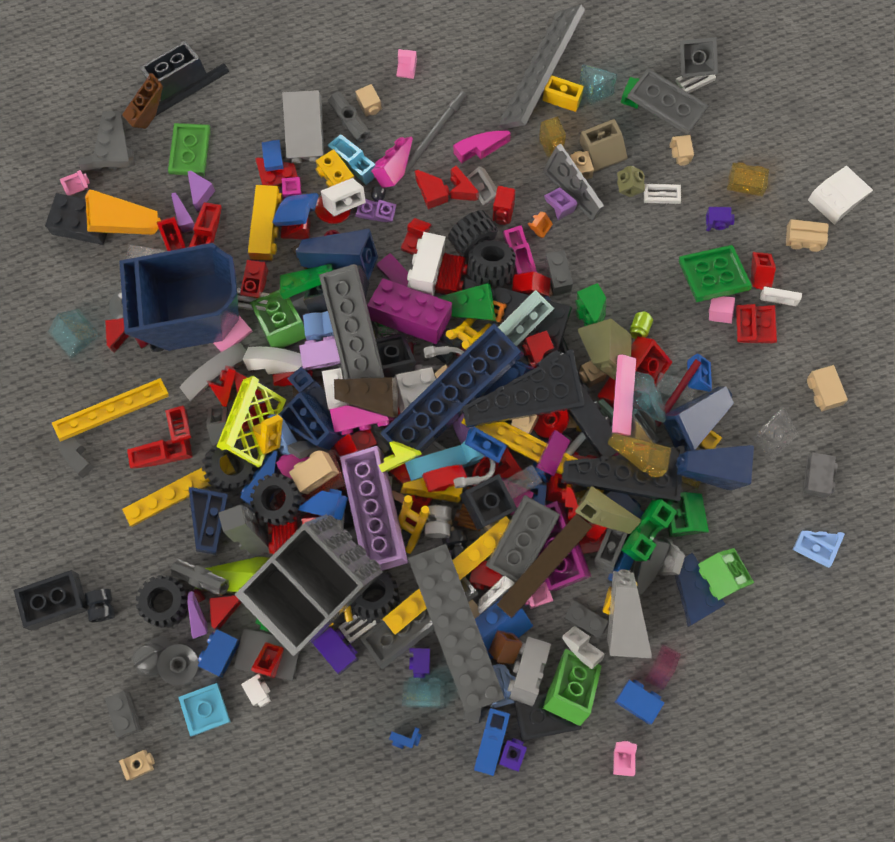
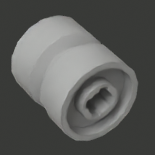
(438, 522)

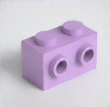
(319, 354)

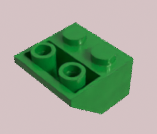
(591, 305)
(689, 517)

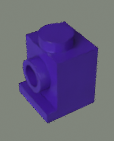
(719, 218)
(420, 662)
(513, 763)

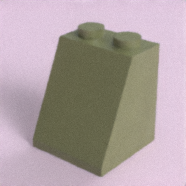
(604, 344)

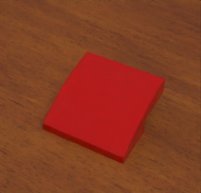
(756, 324)

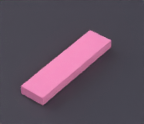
(624, 395)

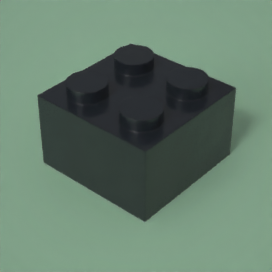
(488, 502)

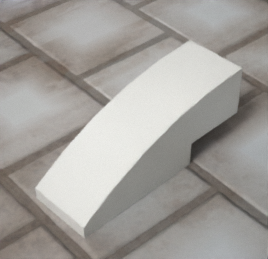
(272, 359)

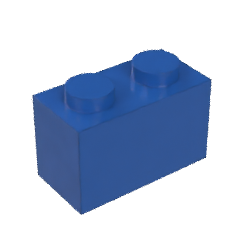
(218, 653)
(639, 701)

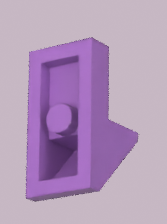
(561, 202)

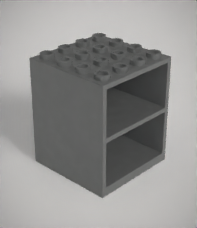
(309, 583)

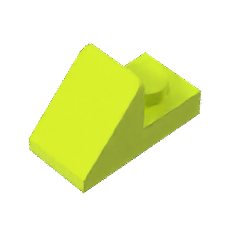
(402, 455)

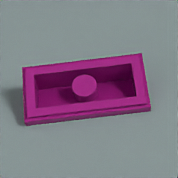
(553, 453)

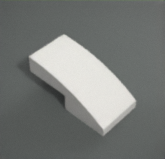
(580, 646)

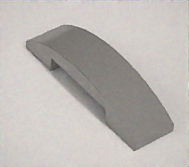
(211, 370)

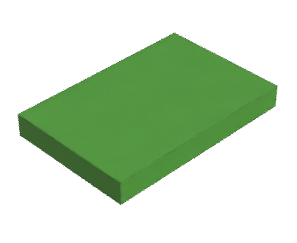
(189, 149)

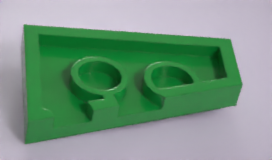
(302, 280)
(472, 303)

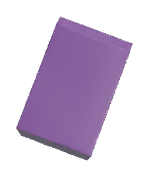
(200, 189)

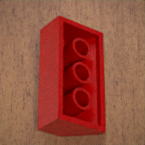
(649, 360)

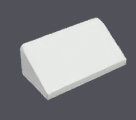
(495, 593)

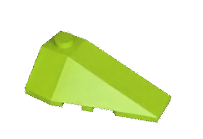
(238, 572)

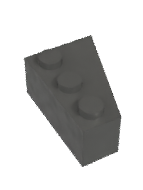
(245, 527)

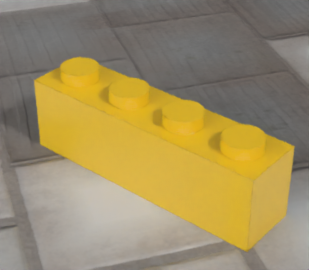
(262, 229)

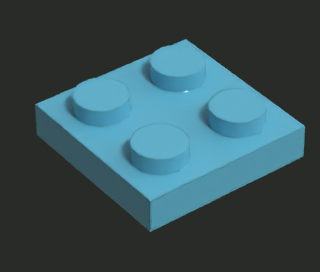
(204, 709)

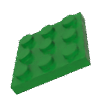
(714, 273)

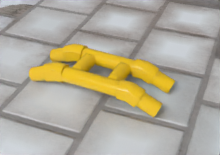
(466, 327)
(420, 519)

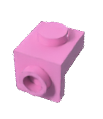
(75, 183)
(540, 597)
(624, 758)

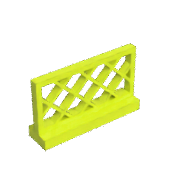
(238, 413)

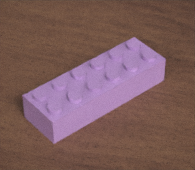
(373, 507)

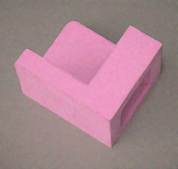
(406, 63)
(722, 309)

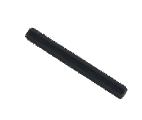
(211, 76)

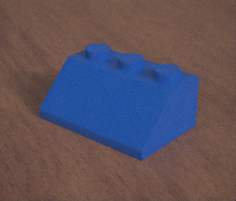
(496, 619)

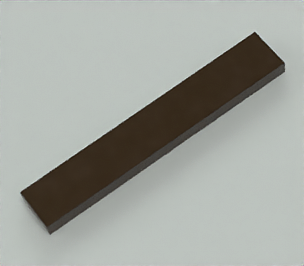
(544, 566)

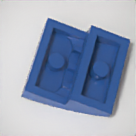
(295, 209)

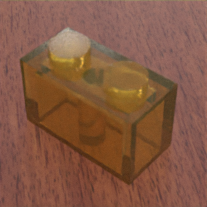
(551, 135)
(748, 179)

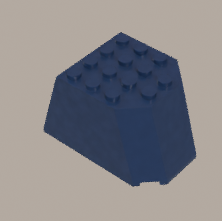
(180, 297)

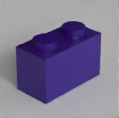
(335, 650)

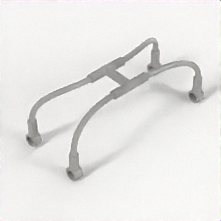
(432, 351)

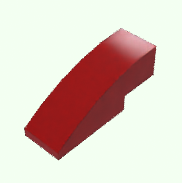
(206, 224)
(159, 453)

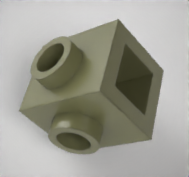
(630, 181)

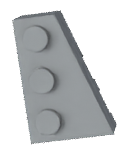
(529, 671)

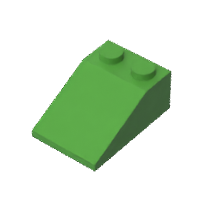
(279, 320)
(725, 573)
(572, 689)

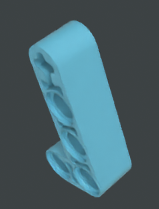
(453, 456)

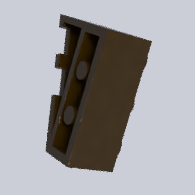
(369, 393)

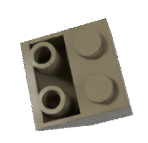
(604, 145)

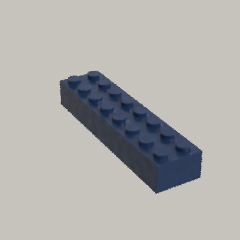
(456, 387)

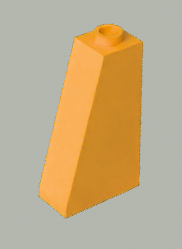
(118, 216)

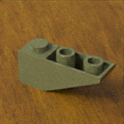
(605, 512)

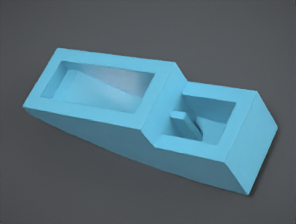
(353, 158)

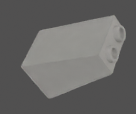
(303, 126)
(626, 623)

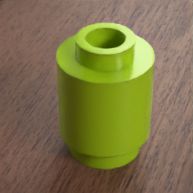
(641, 325)

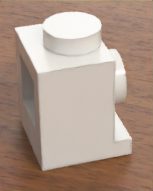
(257, 691)

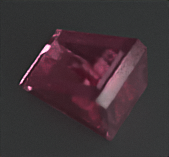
(663, 667)

